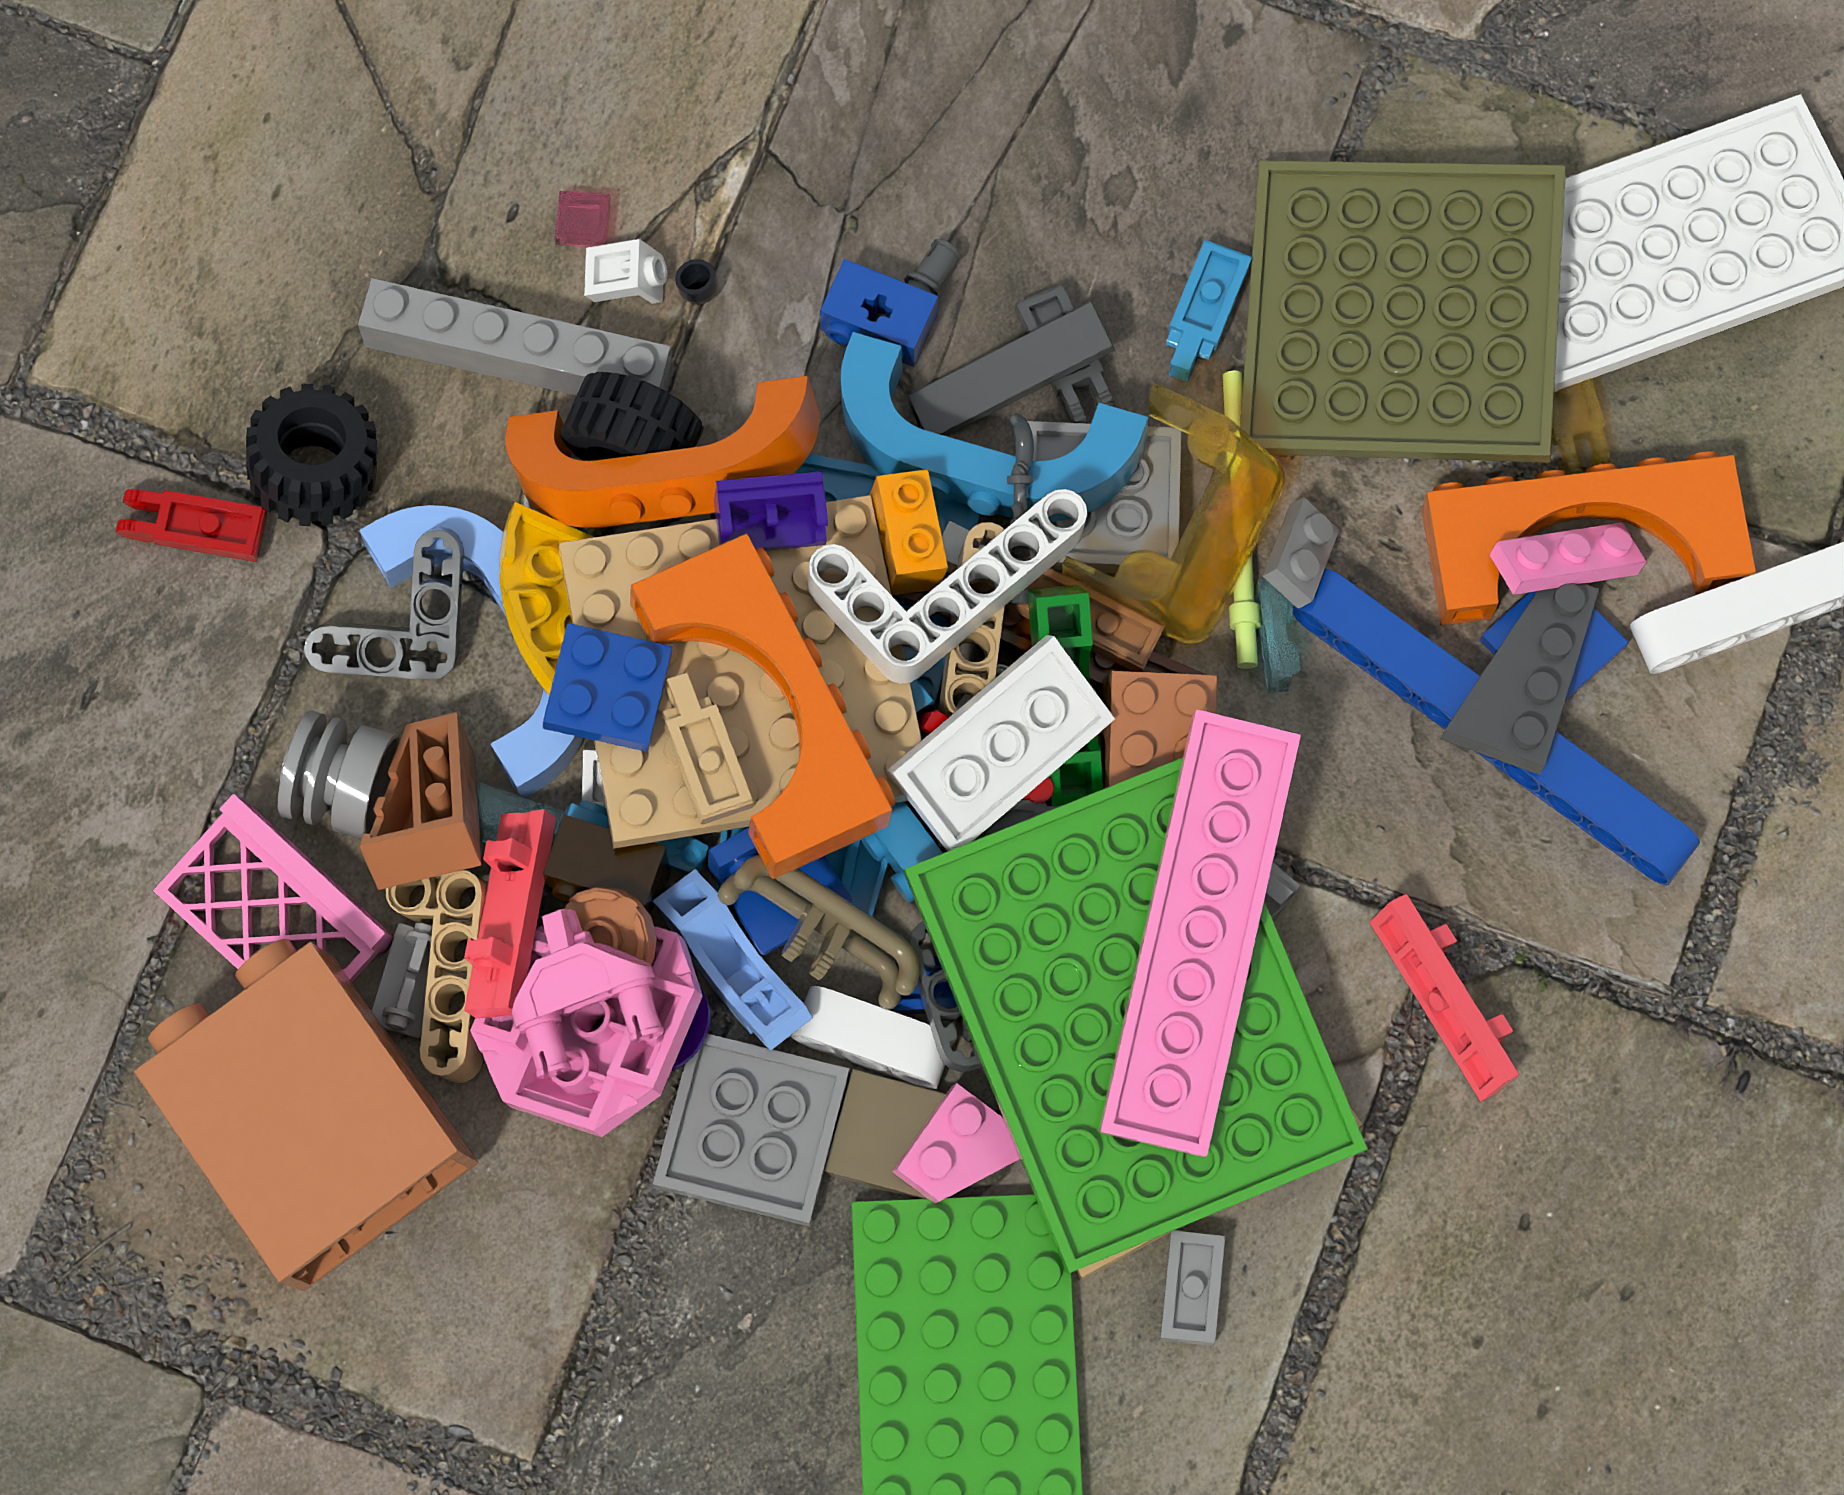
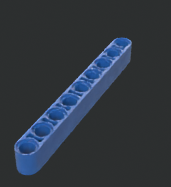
(1438, 686)

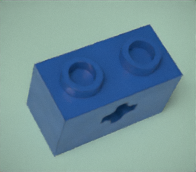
(862, 294)

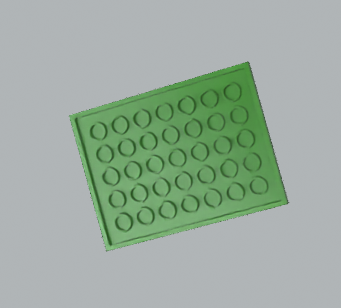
(1042, 960)

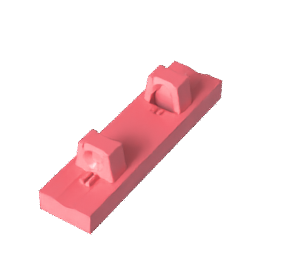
(509, 912)
(1444, 998)

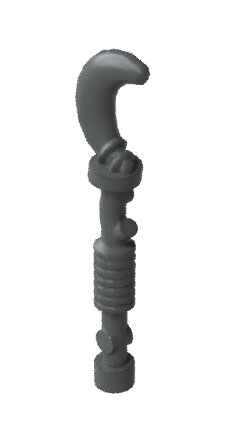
(1019, 478)

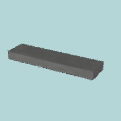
(1012, 372)

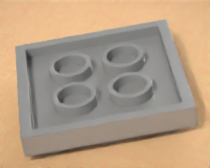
(1139, 515)
(752, 1129)

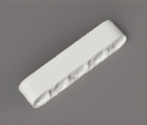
(1741, 610)

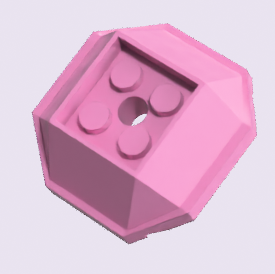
(607, 1072)

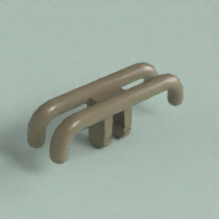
(836, 920)

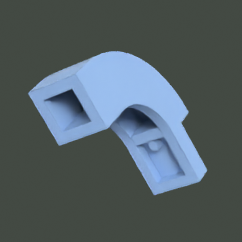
(731, 961)

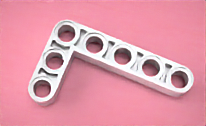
(951, 595)

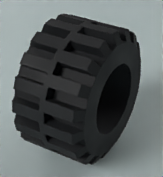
(625, 418)
(311, 420)

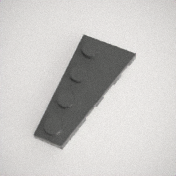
(1526, 683)

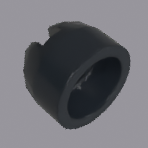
(692, 281)

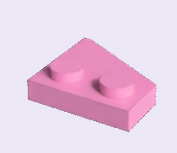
(956, 1147)

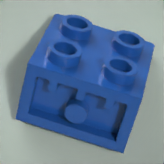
(762, 919)

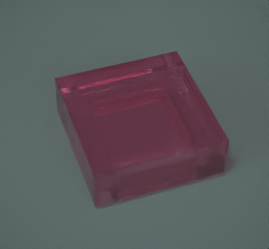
(582, 219)

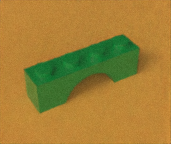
(1067, 617)

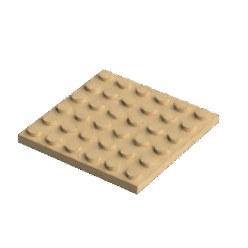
(646, 789)

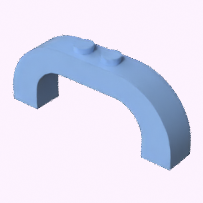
(528, 754)

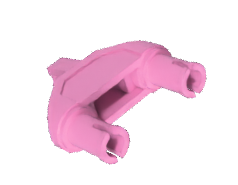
(575, 977)

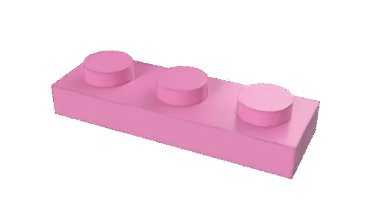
(1567, 558)

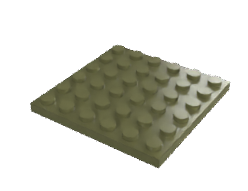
(1404, 310)

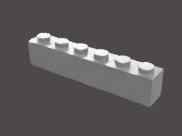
(502, 340)

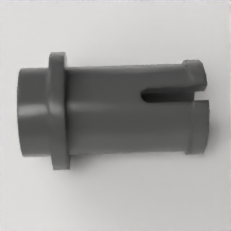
(934, 267)

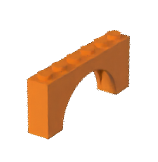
(1684, 504)
(732, 603)

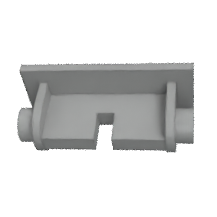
(404, 981)

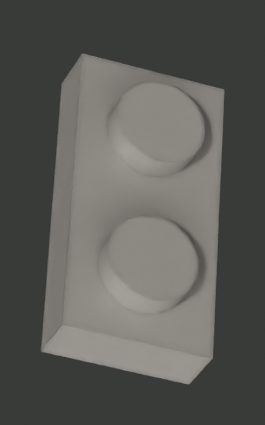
(1301, 553)
(1192, 1288)

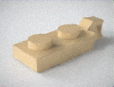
(704, 753)

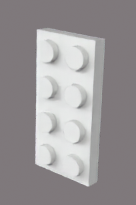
(1001, 744)

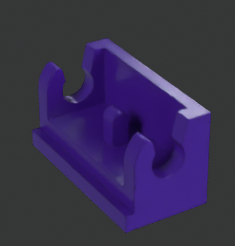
(773, 510)

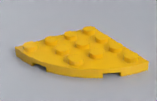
(535, 587)

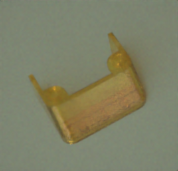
(1198, 580)

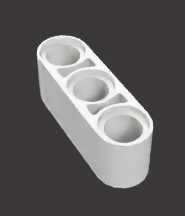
(871, 1037)

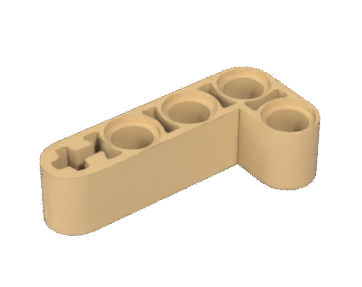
(959, 674)
(445, 975)

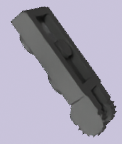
(1043, 309)

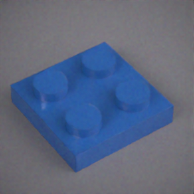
(607, 687)

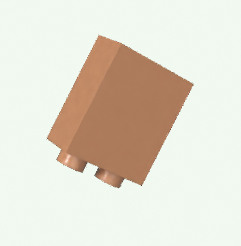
(302, 1112)

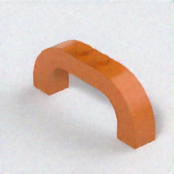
(666, 482)

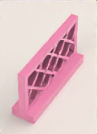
(293, 870)

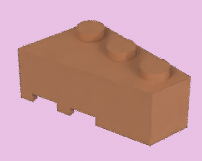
(430, 808)

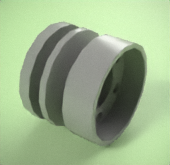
(326, 771)

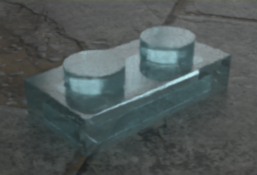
(1279, 656)

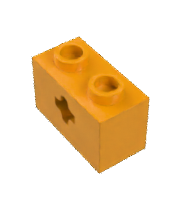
(909, 531)

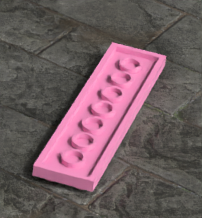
(1199, 934)

